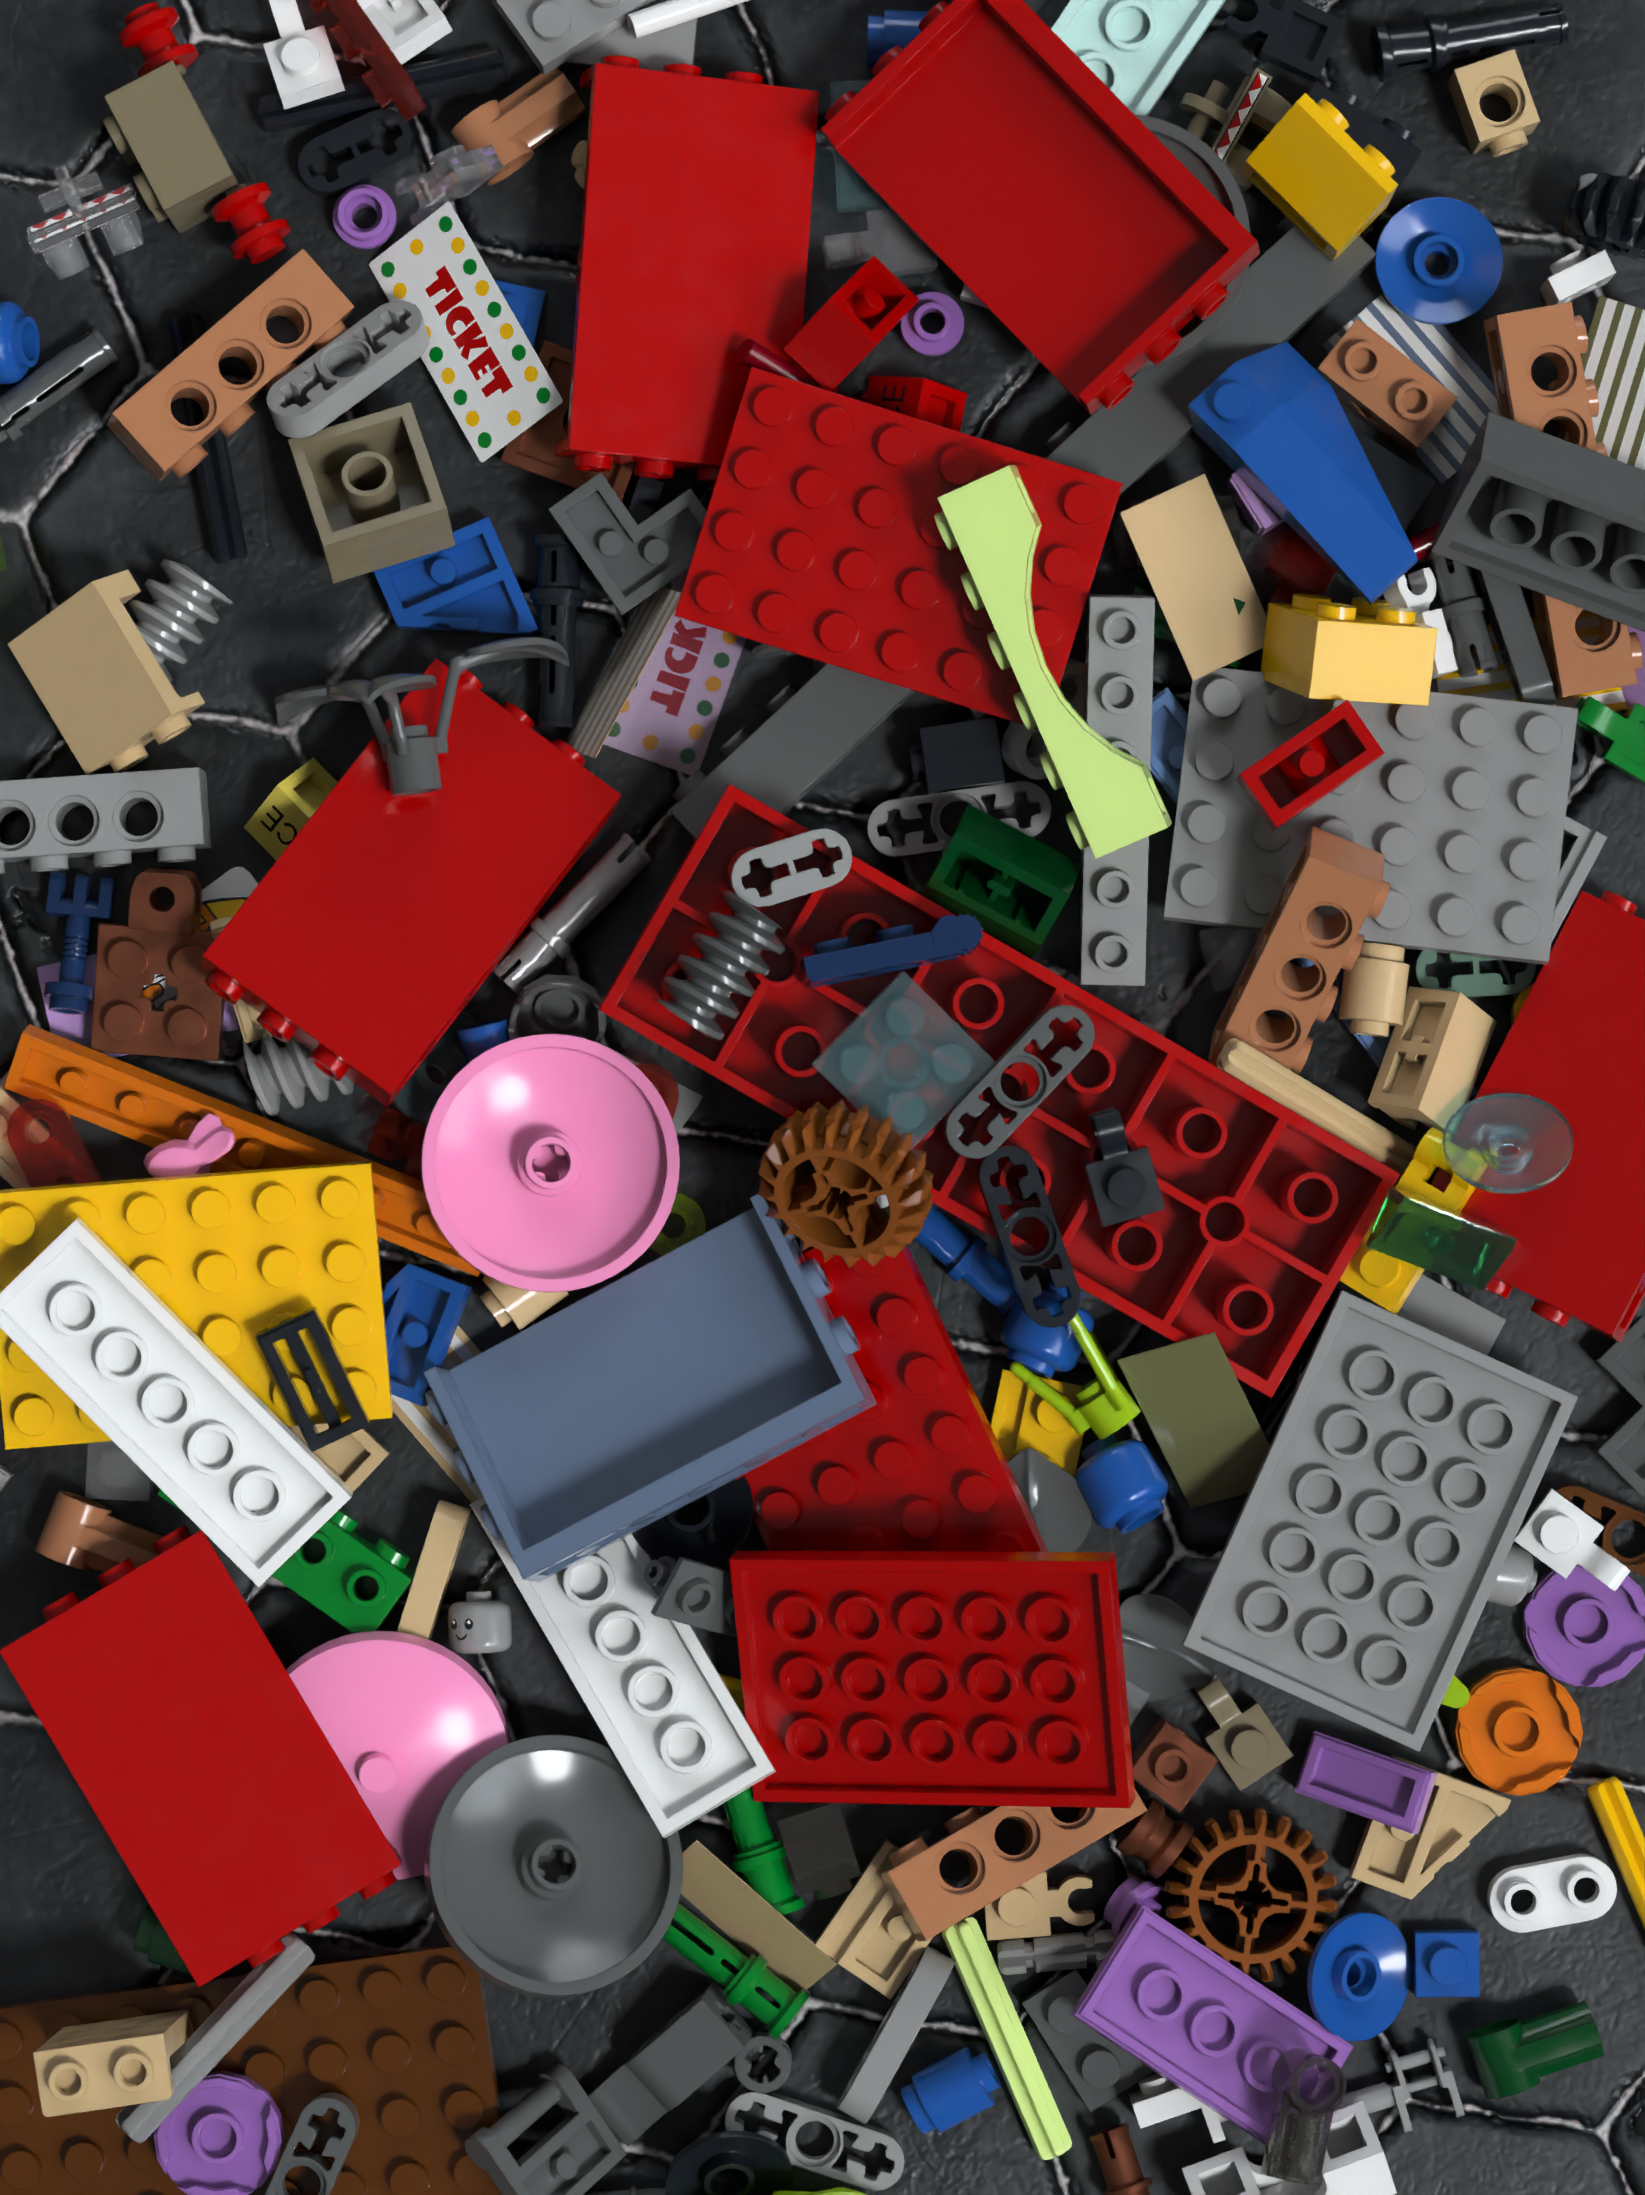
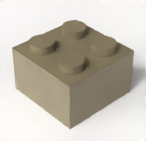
(372, 492)

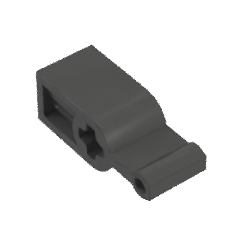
(671, 2065)

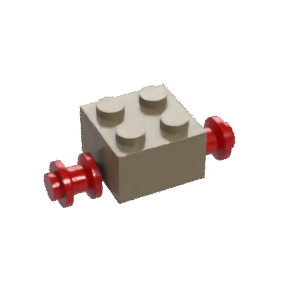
(180, 159)

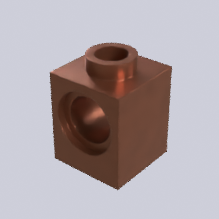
(1171, 1763)

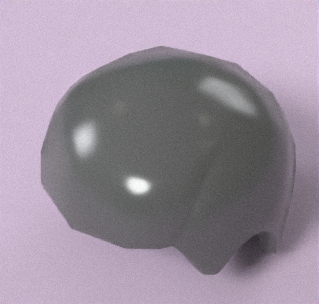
(557, 1007)

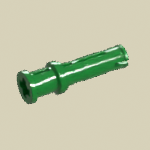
(759, 1854)
(751, 1974)

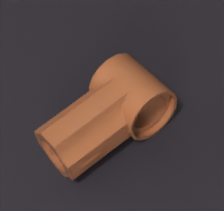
(521, 121)
(88, 1536)

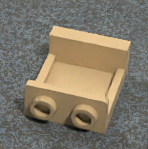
(102, 677)
(110, 2063)

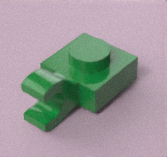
(1624, 735)

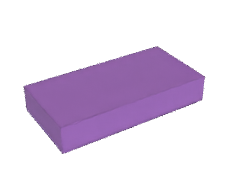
(1366, 1782)

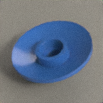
(1448, 230)
(1359, 1976)

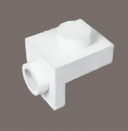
(407, 24)
(1163, 2100)

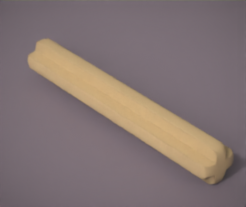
(1314, 1104)

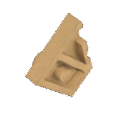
(1408, 1861)

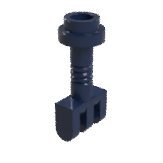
(69, 992)

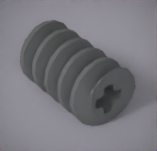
(721, 966)

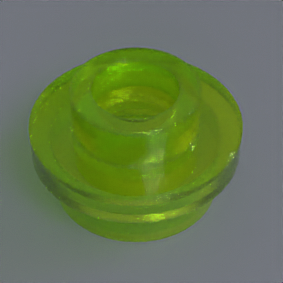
(694, 1225)

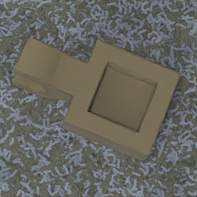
(1243, 1738)

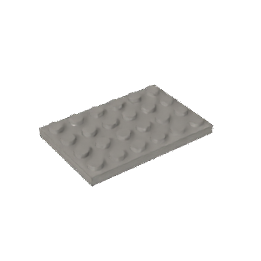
(1456, 803)
(1379, 1520)

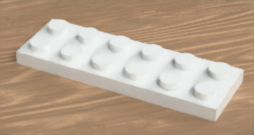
(169, 1402)
(644, 1683)

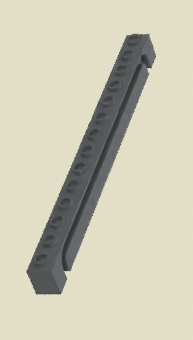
(840, 708)

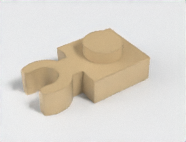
(1028, 1908)

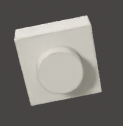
(1576, 276)

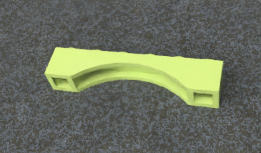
(998, 538)

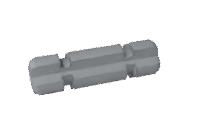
(1054, 1952)

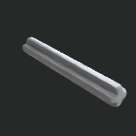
(220, 2034)

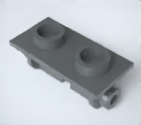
(692, 1594)

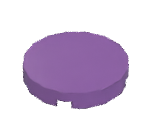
(1584, 1628)
(220, 2118)

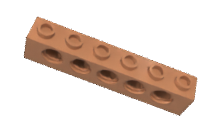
(1513, 345)

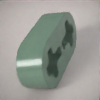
(1474, 983)

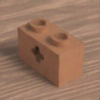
(1385, 388)

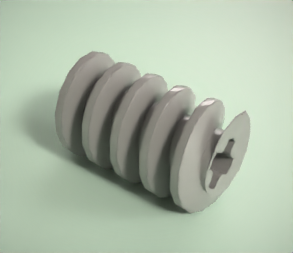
(175, 612)
(287, 1073)

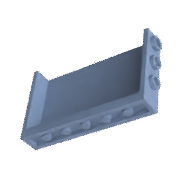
(650, 1392)

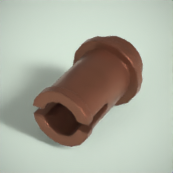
(1119, 2162)

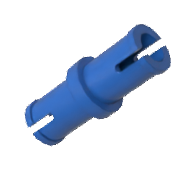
(967, 1260)

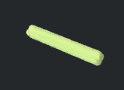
(1007, 2039)

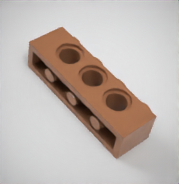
(295, 292)
(1324, 873)
(934, 1906)

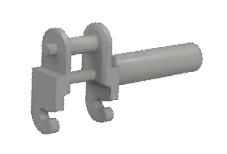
(1396, 2092)

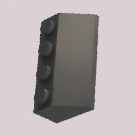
(1550, 519)

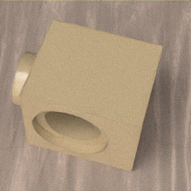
(1497, 76)

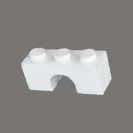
(1351, 2165)

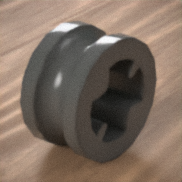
(782, 2060)

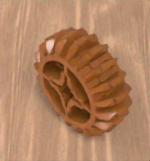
(853, 1166)
(1281, 1901)

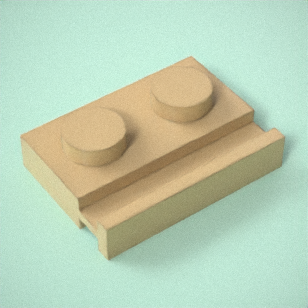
(870, 1931)

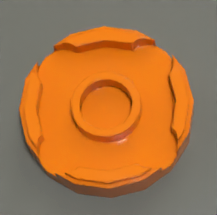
(1518, 1731)

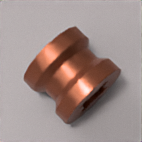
(1155, 1838)

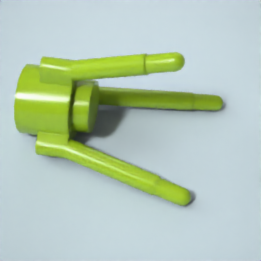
(1103, 1400)

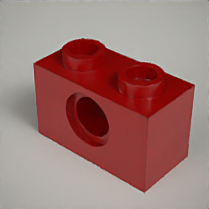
(850, 324)
(1310, 765)

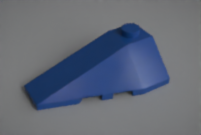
(1299, 453)

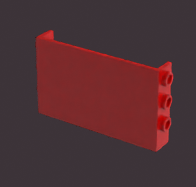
(1041, 193)
(682, 258)
(409, 902)
(1585, 1055)
(201, 1757)

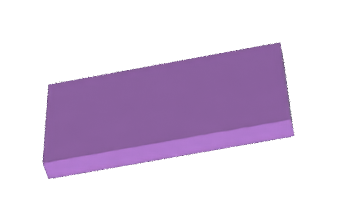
(1200, 2021)

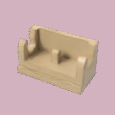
(1432, 1058)

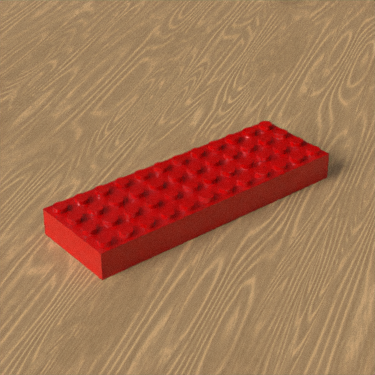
(1251, 1192)

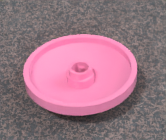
(550, 1163)
(402, 1724)

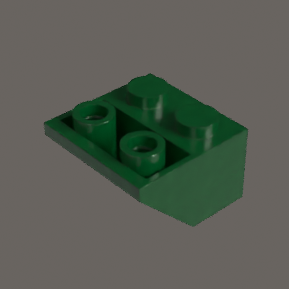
(1002, 880)

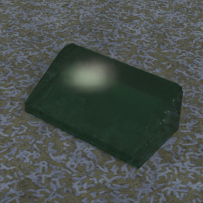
(1440, 1239)

